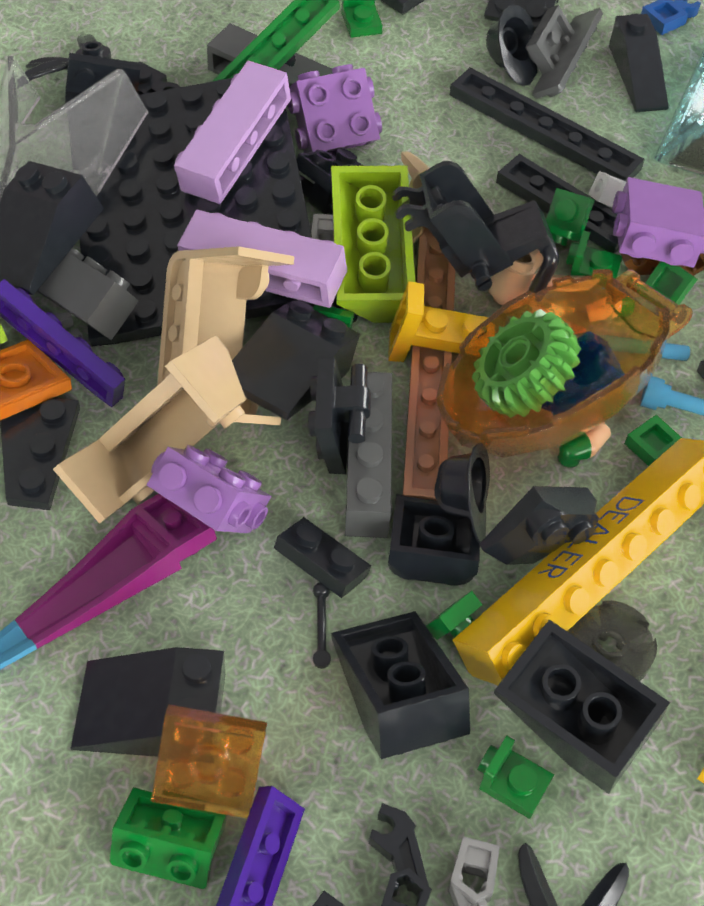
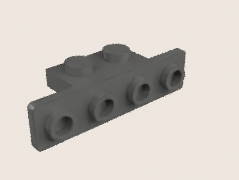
(558, 46)

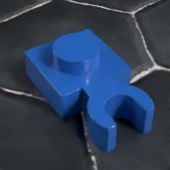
(670, 14)

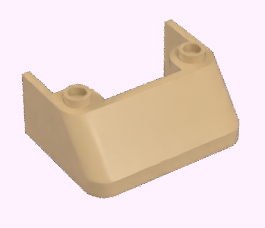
(208, 298)
(175, 414)

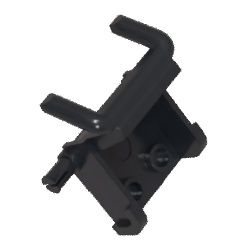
(470, 232)

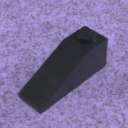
(639, 61)

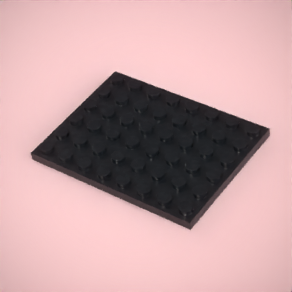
(150, 213)

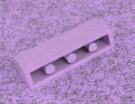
(232, 132)
(317, 263)

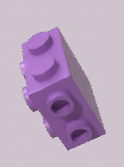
(334, 110)
(659, 222)
(210, 490)

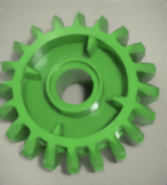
(526, 363)

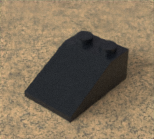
(41, 221)
(285, 353)
(402, 684)
(129, 695)
(581, 705)

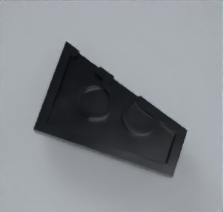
(33, 447)

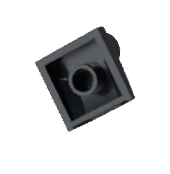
(542, 524)
(432, 543)

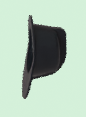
(508, 42)
(464, 487)

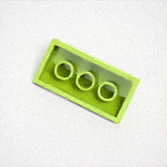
(373, 239)

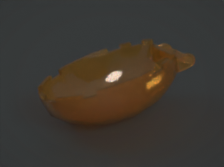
(618, 309)

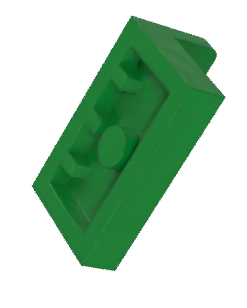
(166, 840)

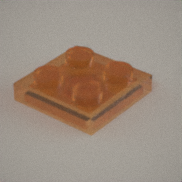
(208, 761)

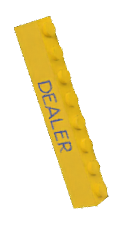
(581, 574)

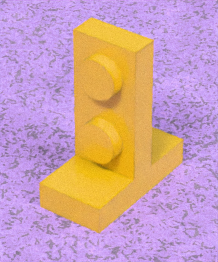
(427, 325)

